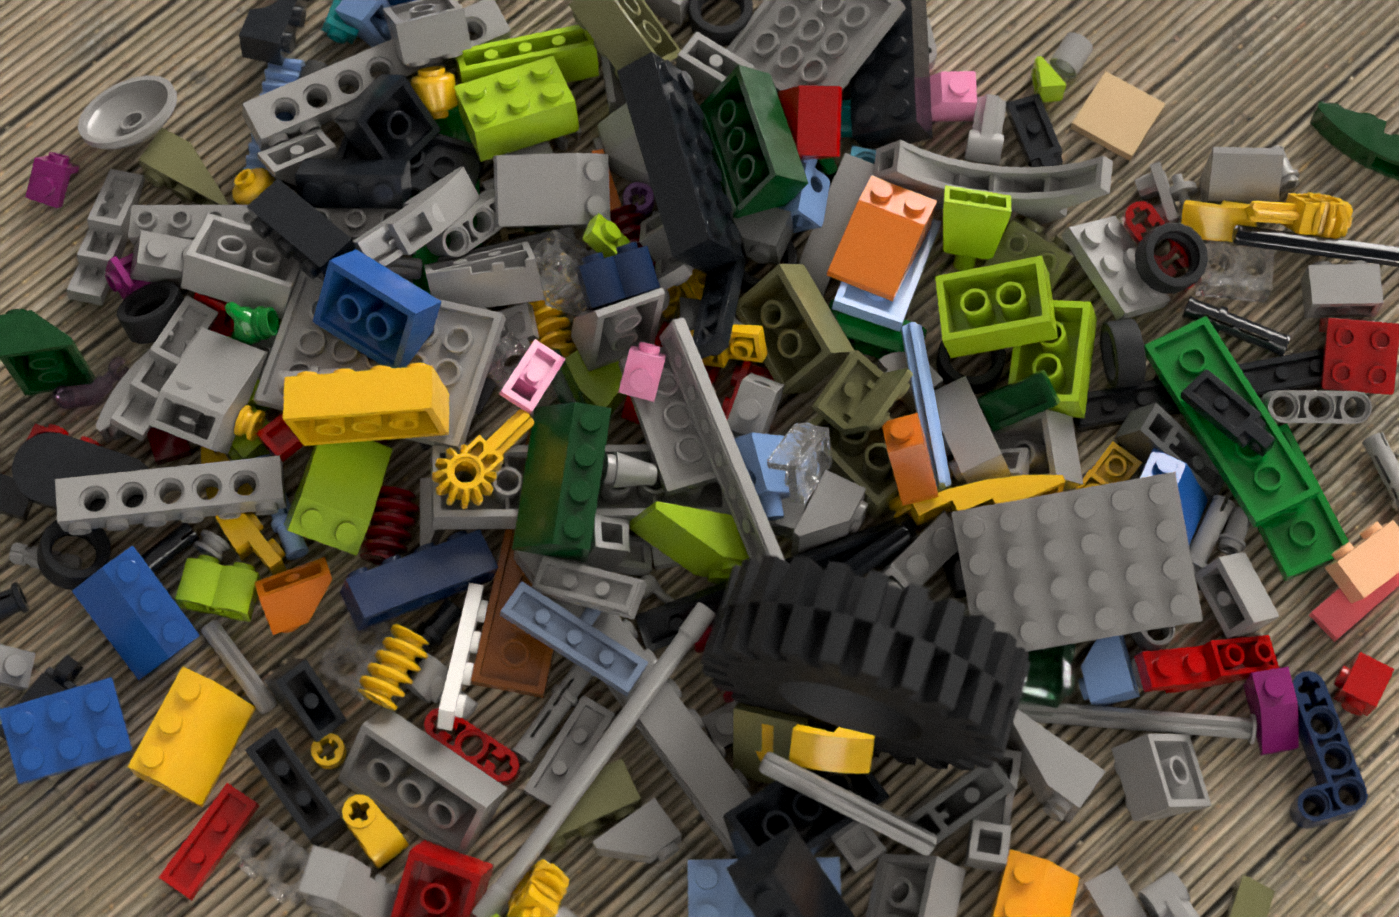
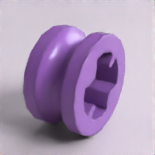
(641, 189)

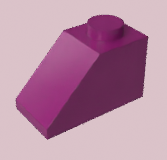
(1275, 704)

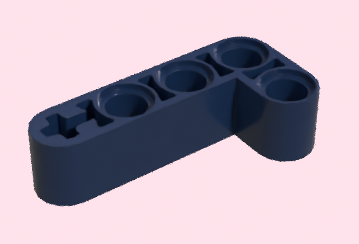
(1318, 745)

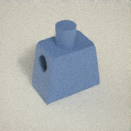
(810, 203)
(768, 483)

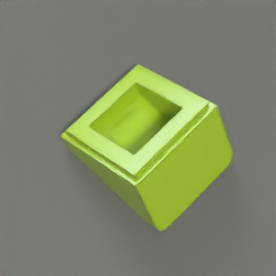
(1047, 81)

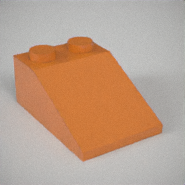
(882, 238)

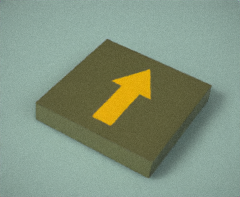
(759, 732)

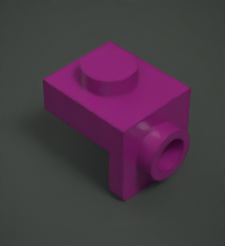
(50, 179)
(119, 278)

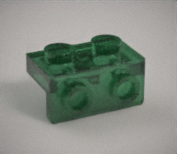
(1049, 675)

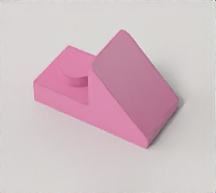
(532, 376)

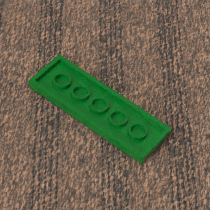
(1261, 485)

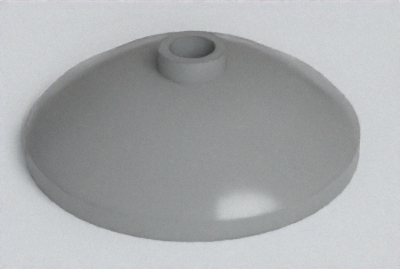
(128, 112)

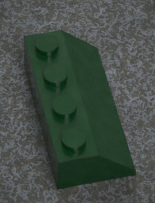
(752, 142)
(562, 480)

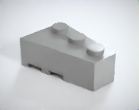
(487, 277)
(342, 887)

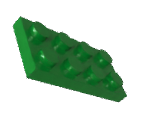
(1305, 534)

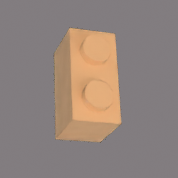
(1368, 563)

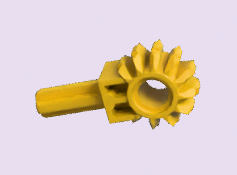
(1305, 214)
(481, 459)
(539, 891)

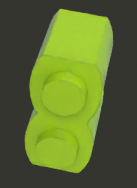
(218, 588)

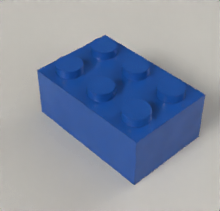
(65, 731)

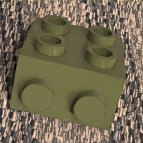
(1026, 240)
(861, 395)

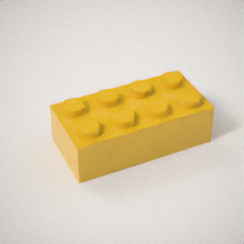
(366, 404)

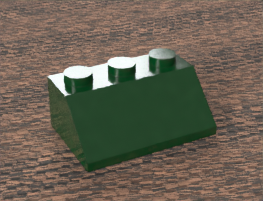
(40, 354)

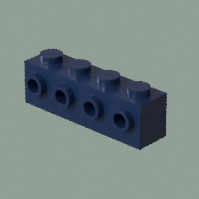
(417, 579)

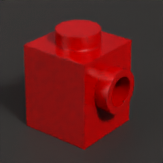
(1362, 684)

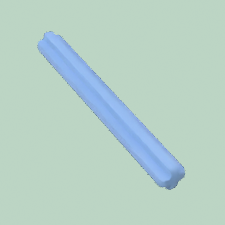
(925, 401)

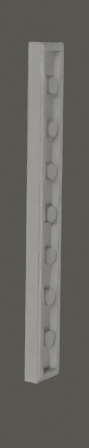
(719, 441)

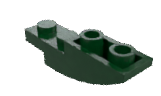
(1359, 137)

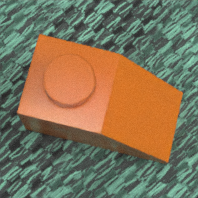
(910, 459)
(293, 595)

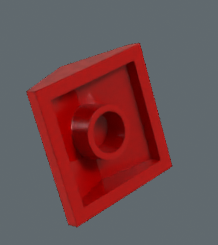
(814, 119)

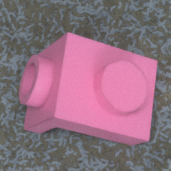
(642, 371)

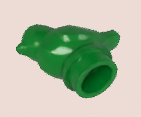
(252, 324)

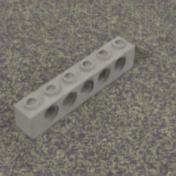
(77, 494)

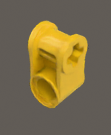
(377, 834)

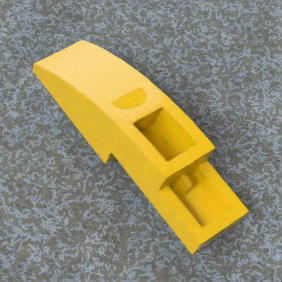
(245, 530)

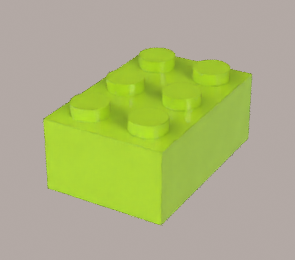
(517, 108)
(996, 307)
(1063, 359)

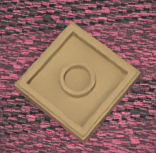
(1117, 116)

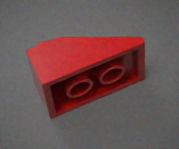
(440, 883)

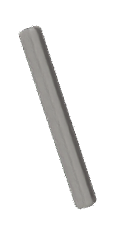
(848, 803)

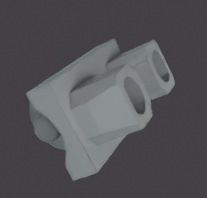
(1157, 184)

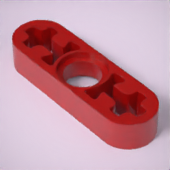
(1152, 219)
(500, 752)

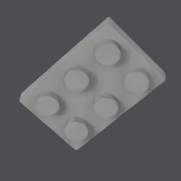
(1110, 264)

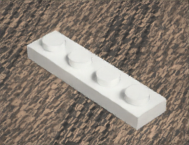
(460, 670)

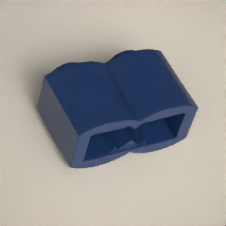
(616, 276)

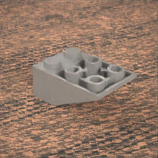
(208, 390)

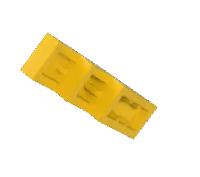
(987, 493)

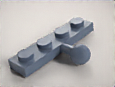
(574, 638)

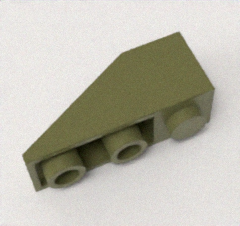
(177, 165)
(606, 799)

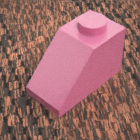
(953, 96)

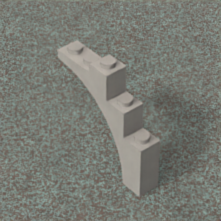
(1034, 191)

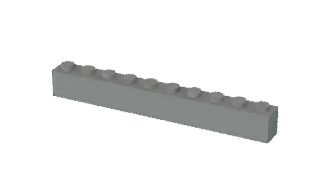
(669, 726)

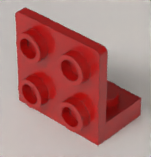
(1359, 355)

